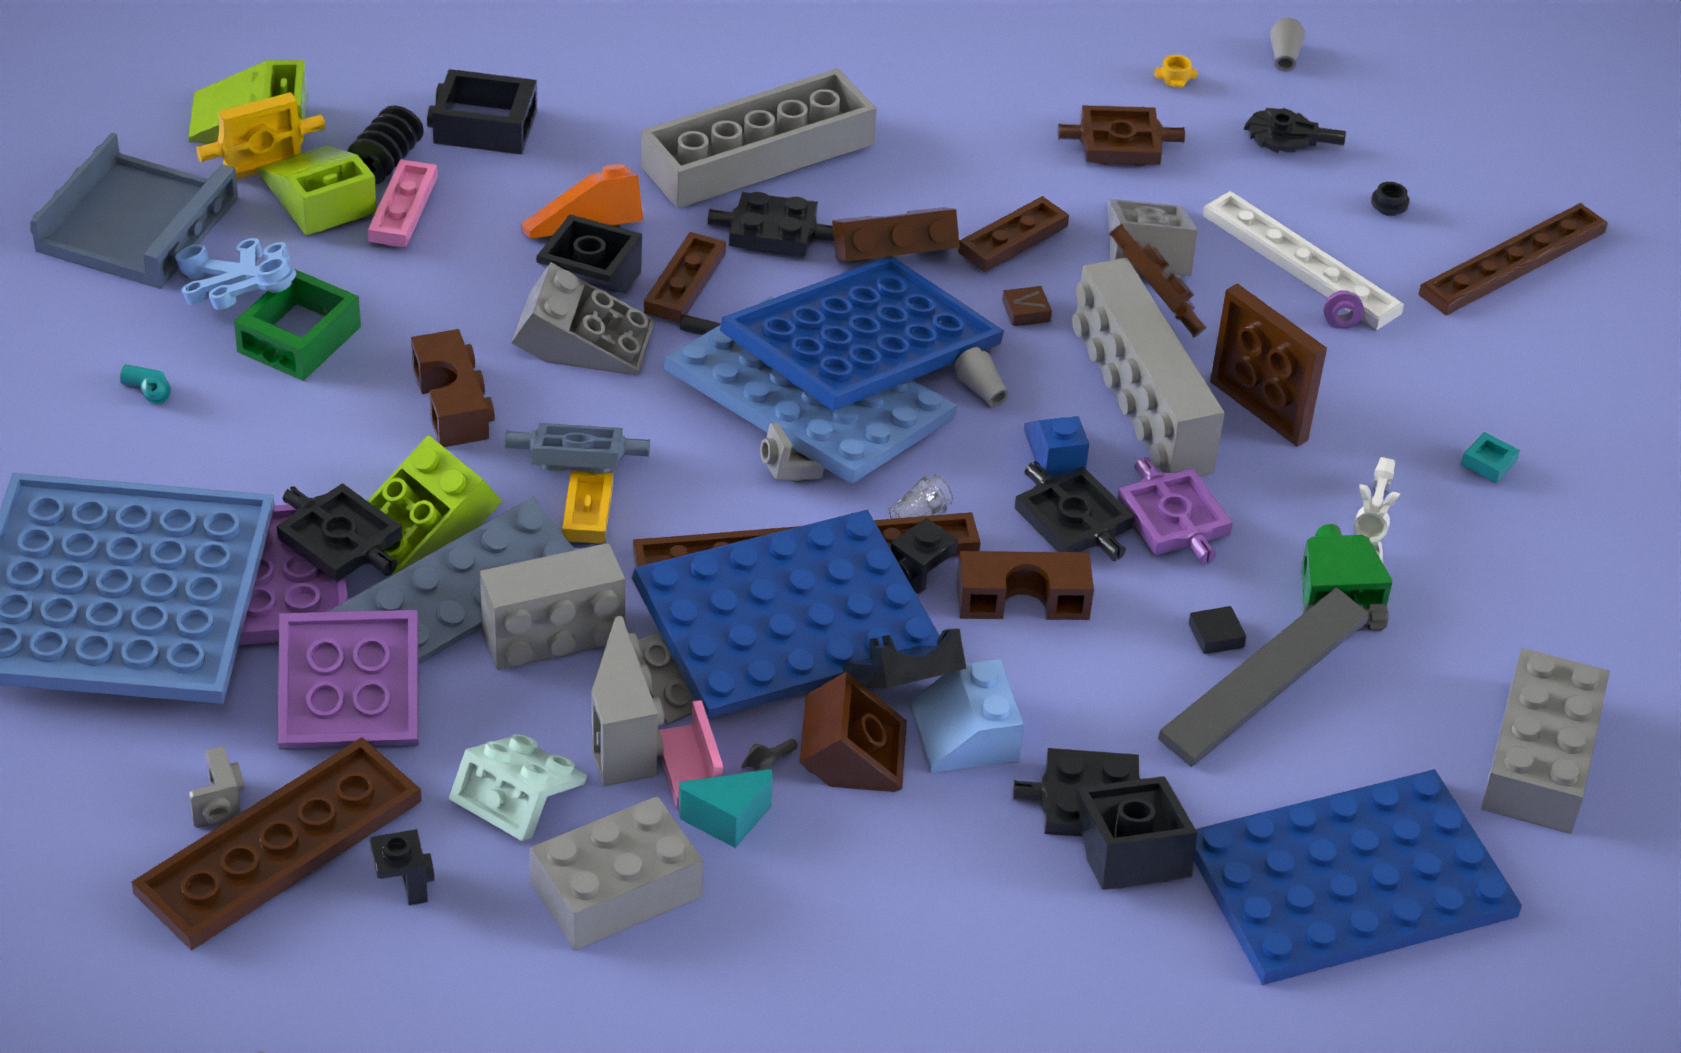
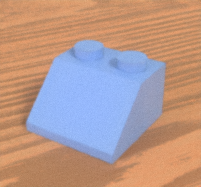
(969, 719)

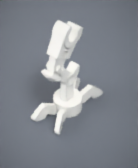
(1373, 518)

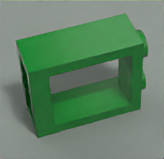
(298, 355)

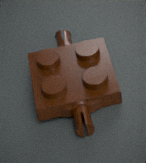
(1121, 134)
(1169, 288)

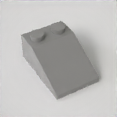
(1161, 226)

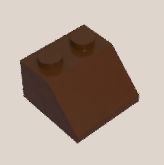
(852, 737)

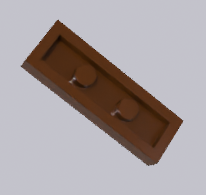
(1013, 233)
(684, 277)

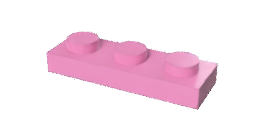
(402, 203)

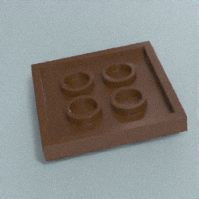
(1267, 364)

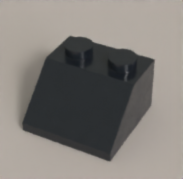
(595, 253)
(1136, 833)

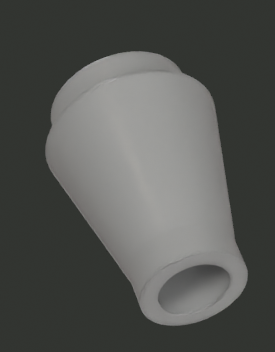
(1286, 41)
(981, 376)

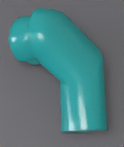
(151, 381)

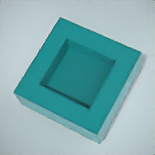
(1490, 457)

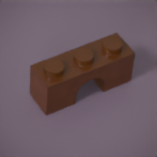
(896, 234)
(456, 391)
(1055, 578)

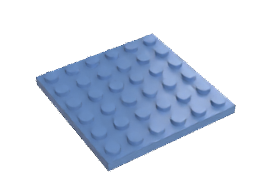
(126, 585)

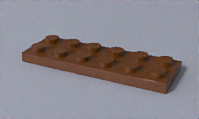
(275, 843)

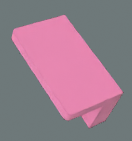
(690, 751)

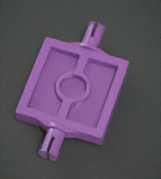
(1175, 511)

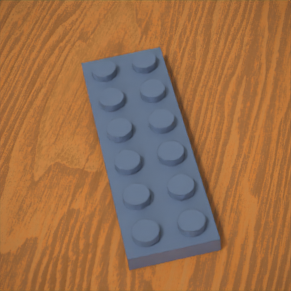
(447, 582)

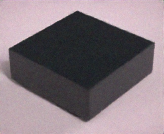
(1217, 629)

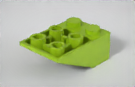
(250, 85)
(322, 187)
(433, 501)

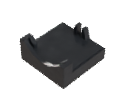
(894, 668)

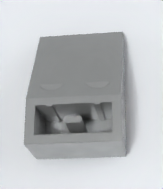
(581, 325)
(624, 712)

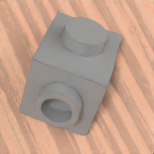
(784, 461)
(220, 799)

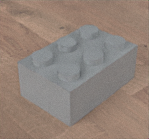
(551, 605)
(616, 872)

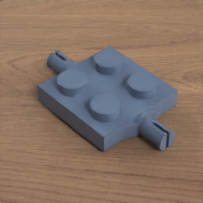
(577, 446)

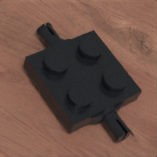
(772, 223)
(1074, 511)
(339, 532)
(1064, 774)

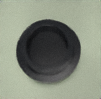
(1390, 198)

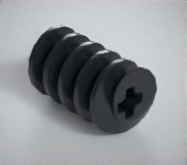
(387, 140)

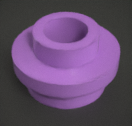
(1340, 300)

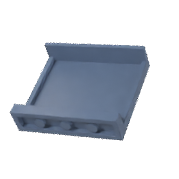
(131, 214)

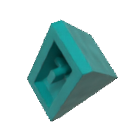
(726, 804)

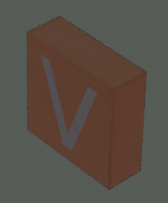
(1027, 305)

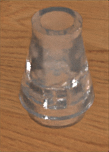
(925, 498)

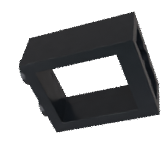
(480, 129)

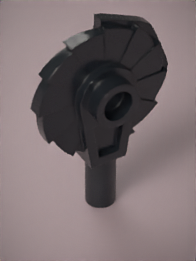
(1289, 131)

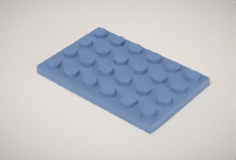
(843, 440)

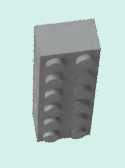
(757, 137)
(1147, 368)

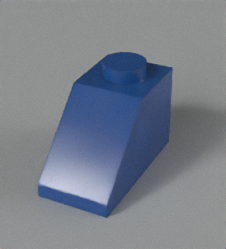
(1058, 444)

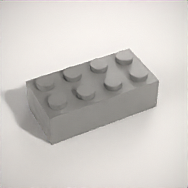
(1546, 741)

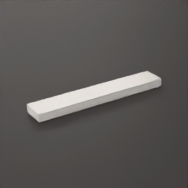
(1300, 257)

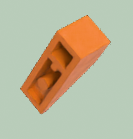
(603, 197)

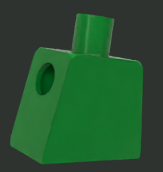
(1343, 563)

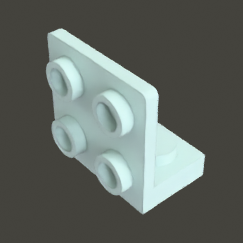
(510, 782)

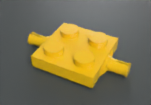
(259, 134)

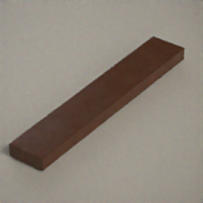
(1512, 259)

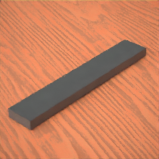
(1263, 677)

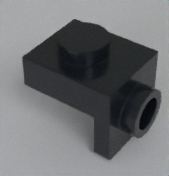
(922, 550)
(402, 856)

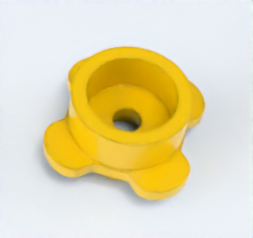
(1176, 71)

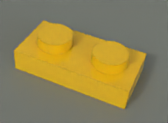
(587, 507)

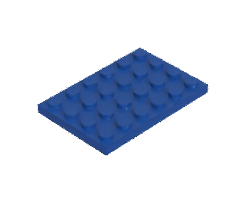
(860, 332)
(781, 610)
(1351, 876)

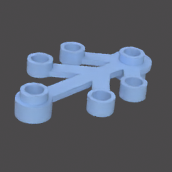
(271, 275)

